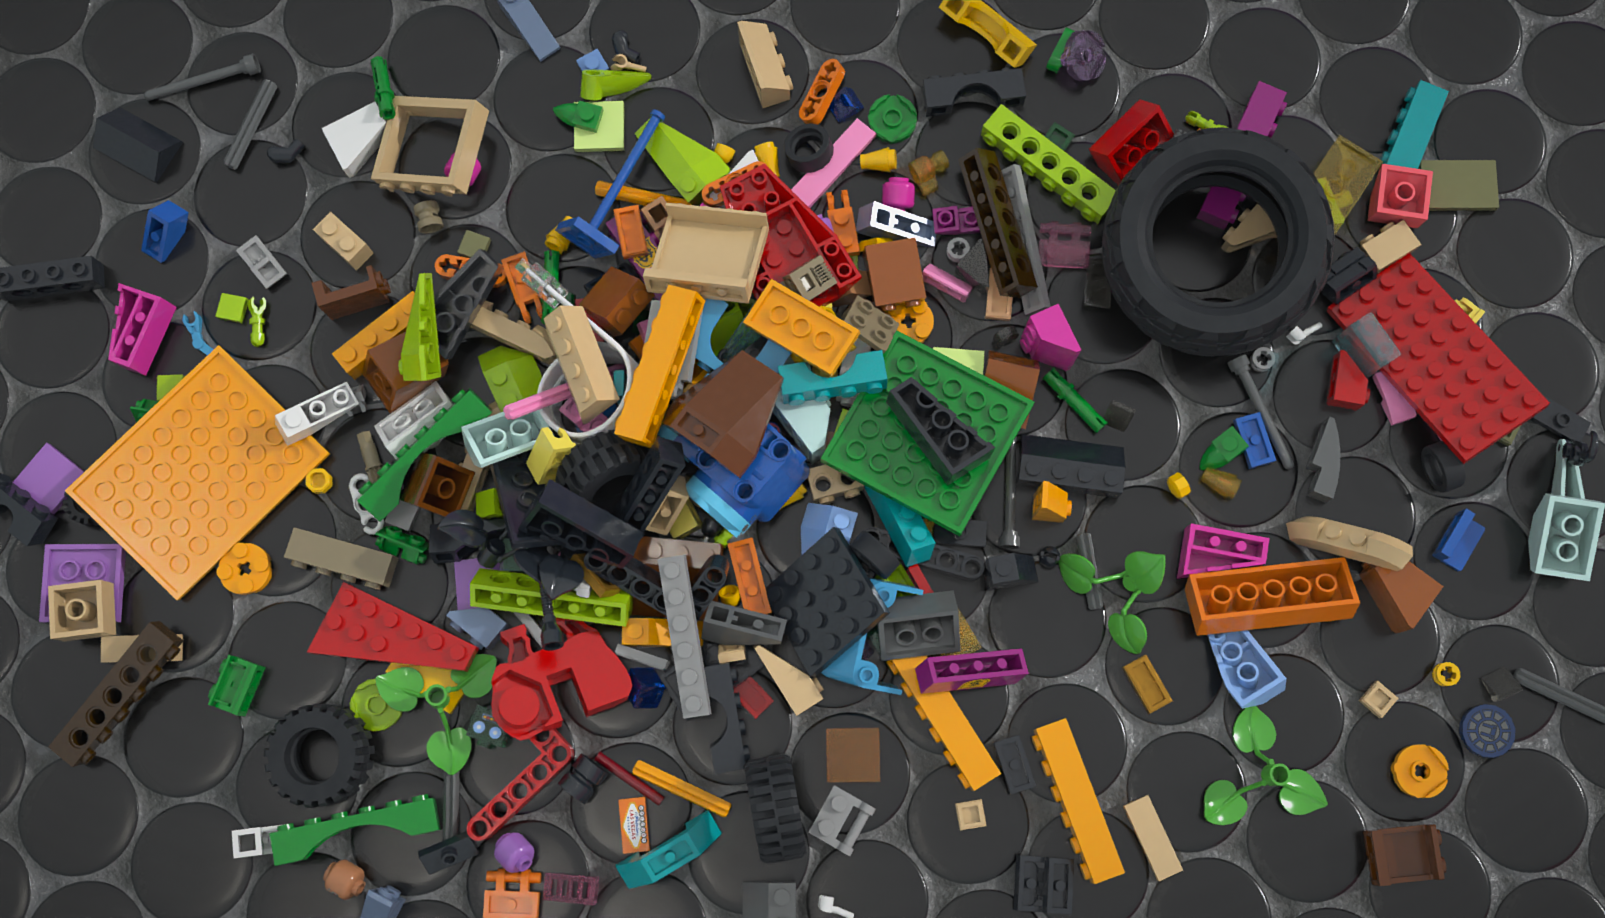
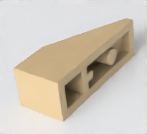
(794, 683)

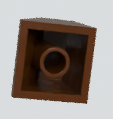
(437, 485)

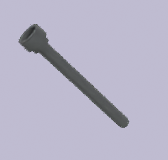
(248, 64)
(1241, 367)
(1010, 537)

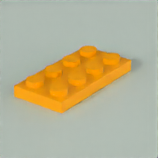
(801, 327)

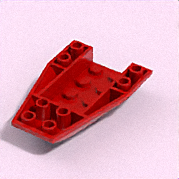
(793, 233)

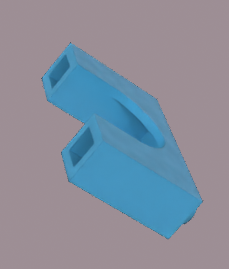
(770, 355)

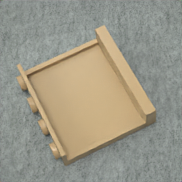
(709, 252)

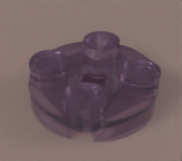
(1073, 58)

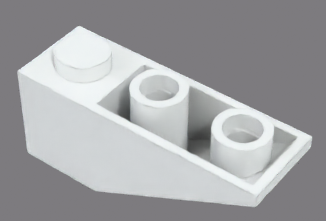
(315, 413)

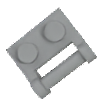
(833, 816)

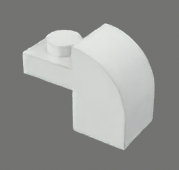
(252, 841)

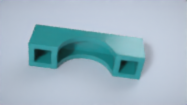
(803, 385)

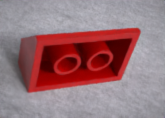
(1130, 139)

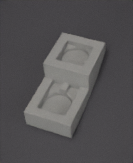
(261, 262)

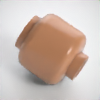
(344, 879)

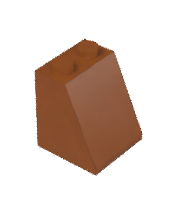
(894, 274)
(616, 301)
(1014, 373)
(384, 377)
(1400, 594)

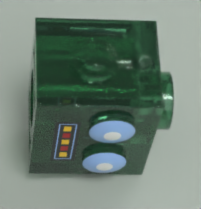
(486, 729)

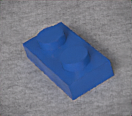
(1254, 433)

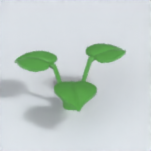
(1142, 574)
(401, 692)
(1299, 791)

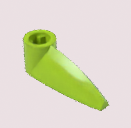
(606, 83)

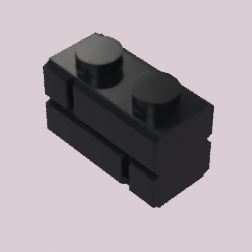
(1348, 275)

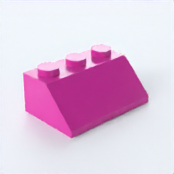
(1050, 339)

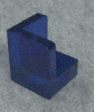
(646, 688)

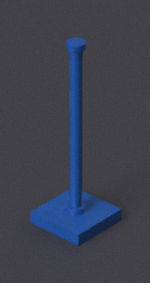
(586, 234)

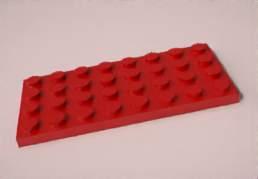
(1446, 361)

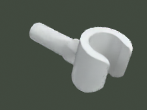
(1298, 335)
(826, 904)

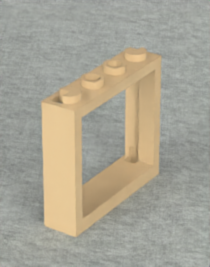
(466, 152)

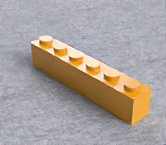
(659, 366)
(948, 726)
(1078, 801)

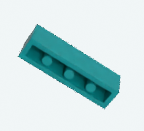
(1415, 125)
(905, 529)

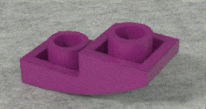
(955, 221)

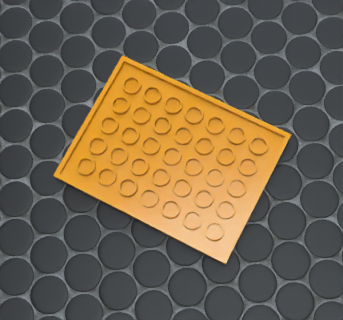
(195, 473)

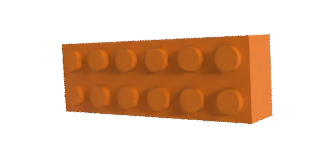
(1271, 596)

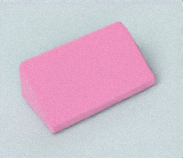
(946, 283)

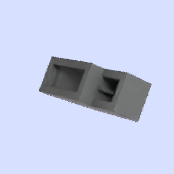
(1325, 462)

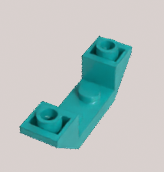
(670, 855)

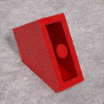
(1347, 383)

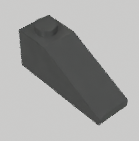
(741, 626)

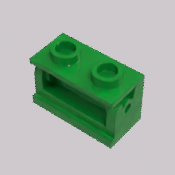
(235, 685)

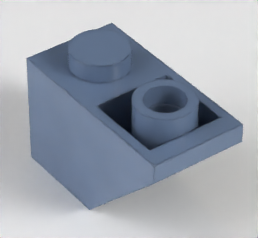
(481, 624)
(382, 903)

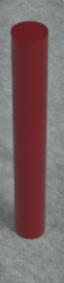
(629, 778)

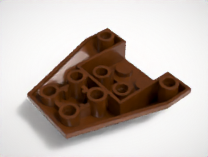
(728, 411)

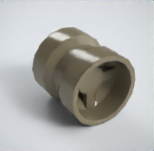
(428, 217)

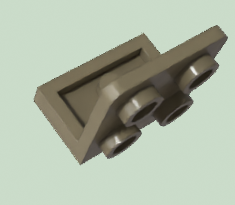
(874, 325)

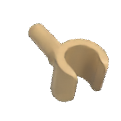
(624, 63)

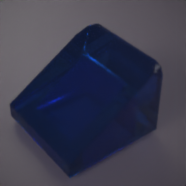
(845, 104)

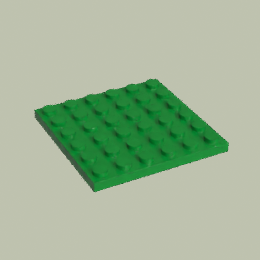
(884, 456)

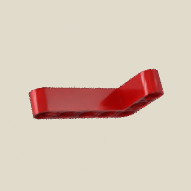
(528, 778)

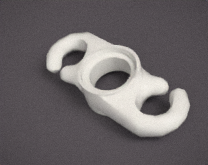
(365, 515)

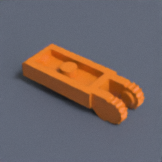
(843, 223)
(522, 293)

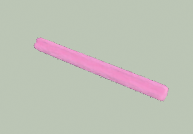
(545, 398)

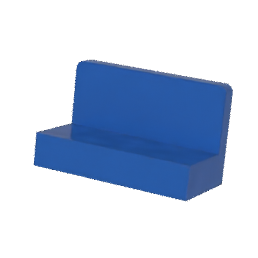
(1459, 540)

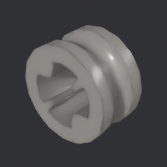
(957, 241)
(1267, 353)

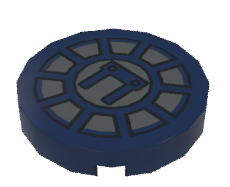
(1487, 731)

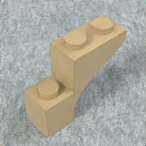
(1254, 228)

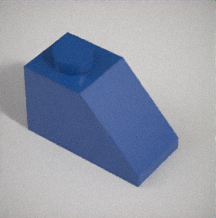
(163, 230)

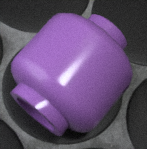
(514, 852)

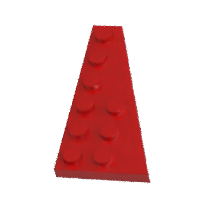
(377, 631)

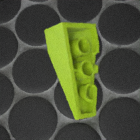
(684, 161)
(420, 348)

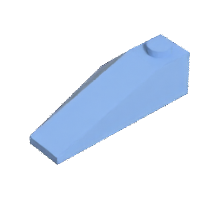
(820, 519)
(1246, 668)

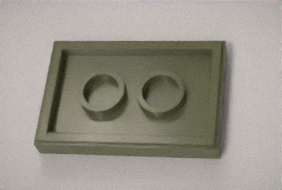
(1462, 185)

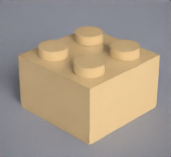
(81, 610)

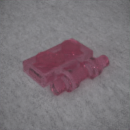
(1064, 252)

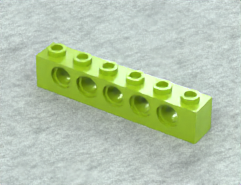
(1045, 151)
(522, 594)

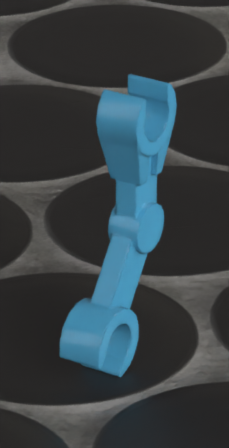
(195, 330)

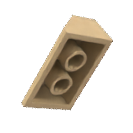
(764, 63)

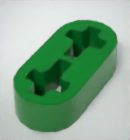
(1054, 62)

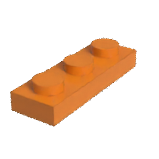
(749, 576)

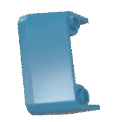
(863, 673)

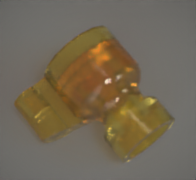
(924, 170)

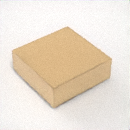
(731, 653)
(1378, 699)
(970, 814)

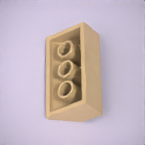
(581, 361)

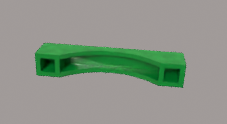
(385, 492)
(299, 843)

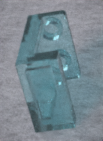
(1367, 345)

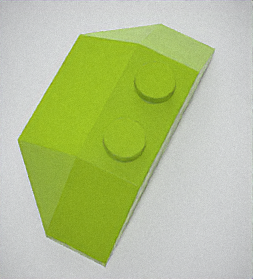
(510, 374)

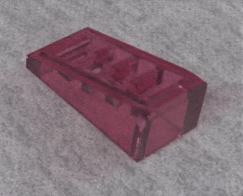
(591, 893)

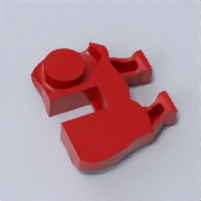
(522, 689)

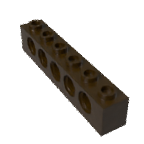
(997, 223)
(69, 741)

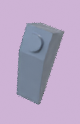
(530, 27)
(887, 222)

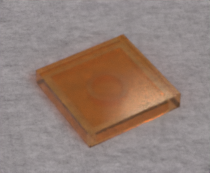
(853, 755)

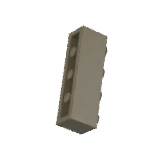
(341, 558)

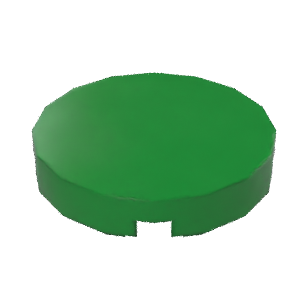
(892, 118)

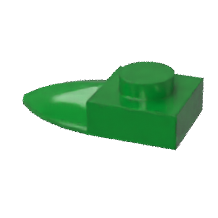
(580, 115)
(1223, 449)

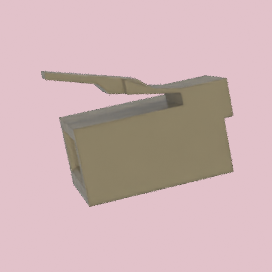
(810, 278)

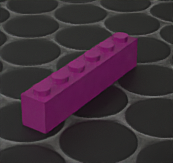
(1258, 117)

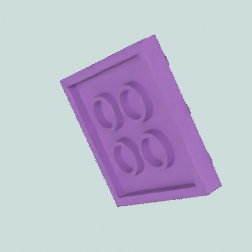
(80, 564)

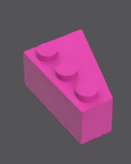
(139, 328)
(1219, 550)

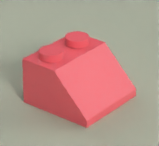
(1400, 195)

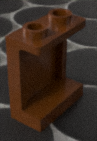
(352, 298)
(1404, 854)

